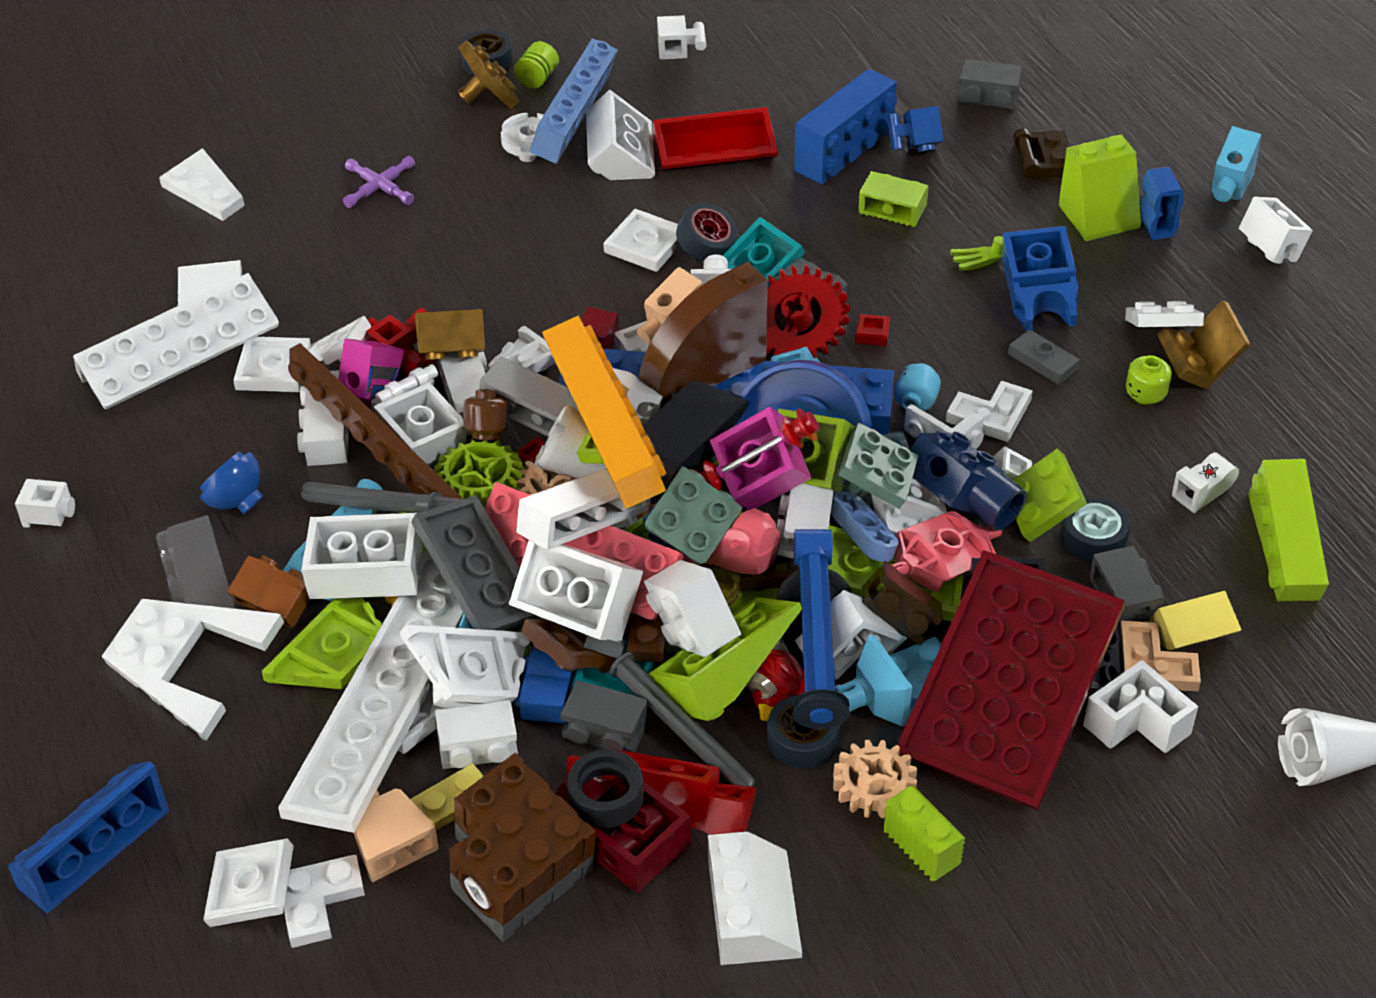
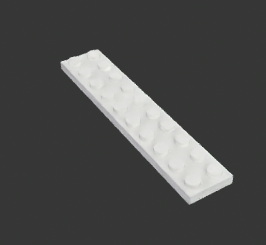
(371, 714)

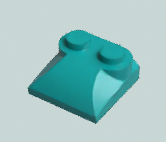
(764, 249)

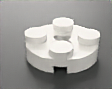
(518, 135)

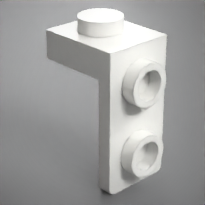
(920, 422)

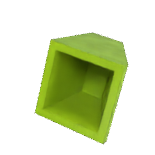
(1101, 188)

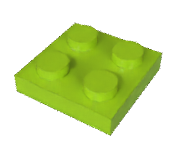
(1050, 495)

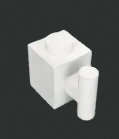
(674, 37)

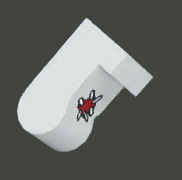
(1206, 480)

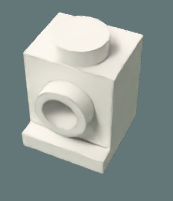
(44, 503)

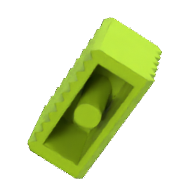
(893, 198)
(923, 833)

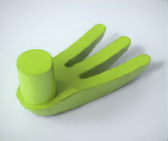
(978, 257)

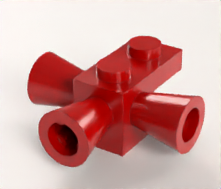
(399, 335)

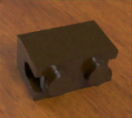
(901, 602)

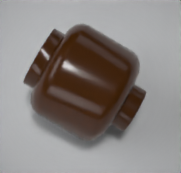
(485, 414)

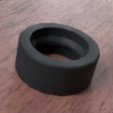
(605, 763)

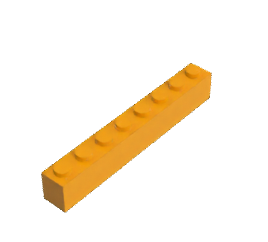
(606, 411)

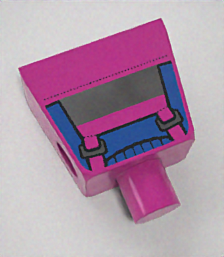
(368, 367)

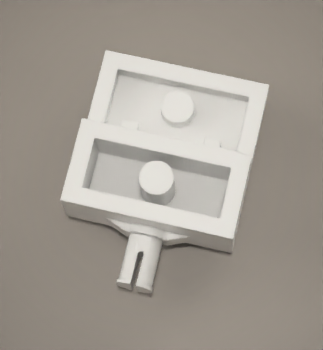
(919, 507)

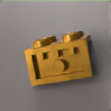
(1208, 348)

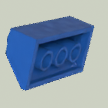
(90, 836)

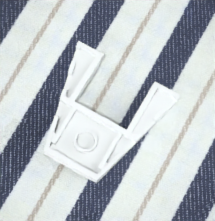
(160, 638)

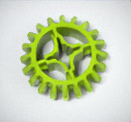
(477, 466)

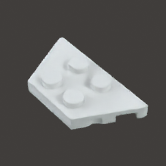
(469, 662)

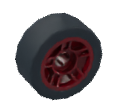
(706, 231)

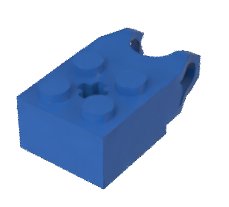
(1040, 274)

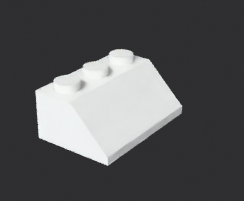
(619, 140)
(752, 899)

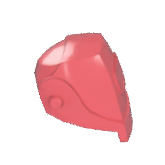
(749, 544)

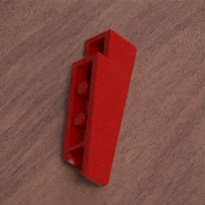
(695, 790)

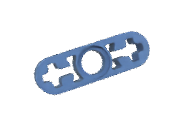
(863, 526)

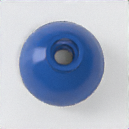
(233, 484)

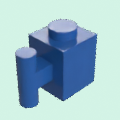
(920, 127)

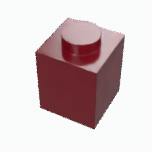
(603, 324)

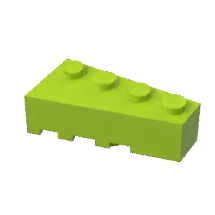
(1289, 530)

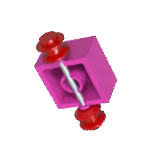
(761, 457)

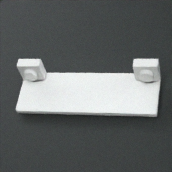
(175, 341)

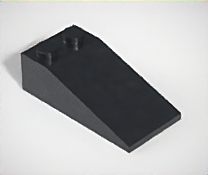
(688, 423)

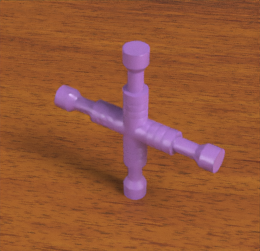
(379, 181)

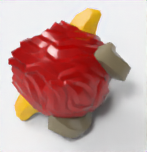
(776, 679)

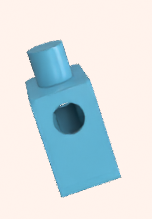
(1233, 179)

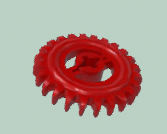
(795, 297)

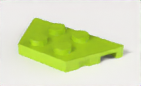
(328, 647)

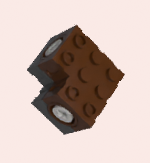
(516, 847)

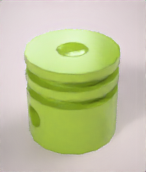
(536, 64)

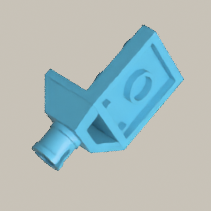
(891, 681)

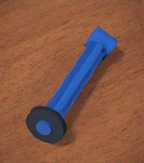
(820, 704)

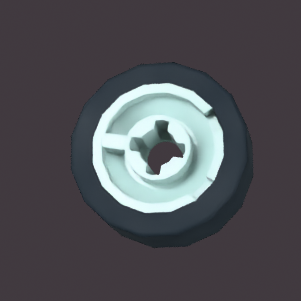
(1095, 529)

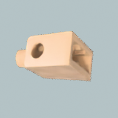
(665, 300)
(393, 834)

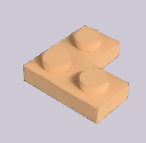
(1142, 642)

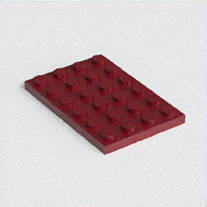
(1010, 679)

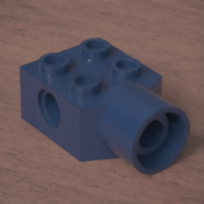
(967, 478)

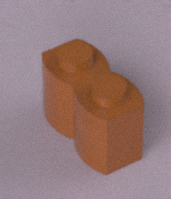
(268, 589)

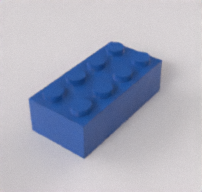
(844, 126)

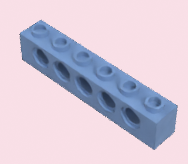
(573, 100)

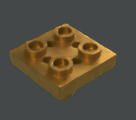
(486, 76)

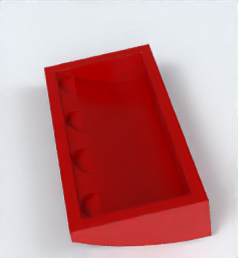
(714, 138)

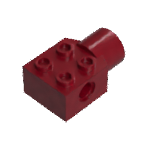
(643, 844)

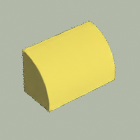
(1195, 621)

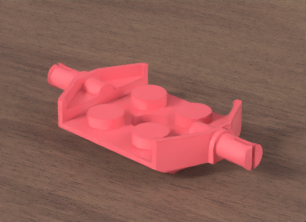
(927, 557)

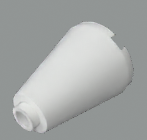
(562, 445)
(1325, 745)

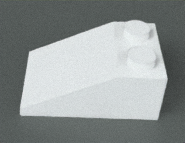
(576, 590)

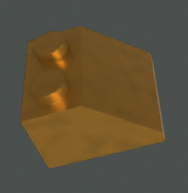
(450, 332)

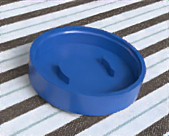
(809, 387)

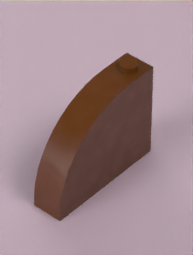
(710, 334)

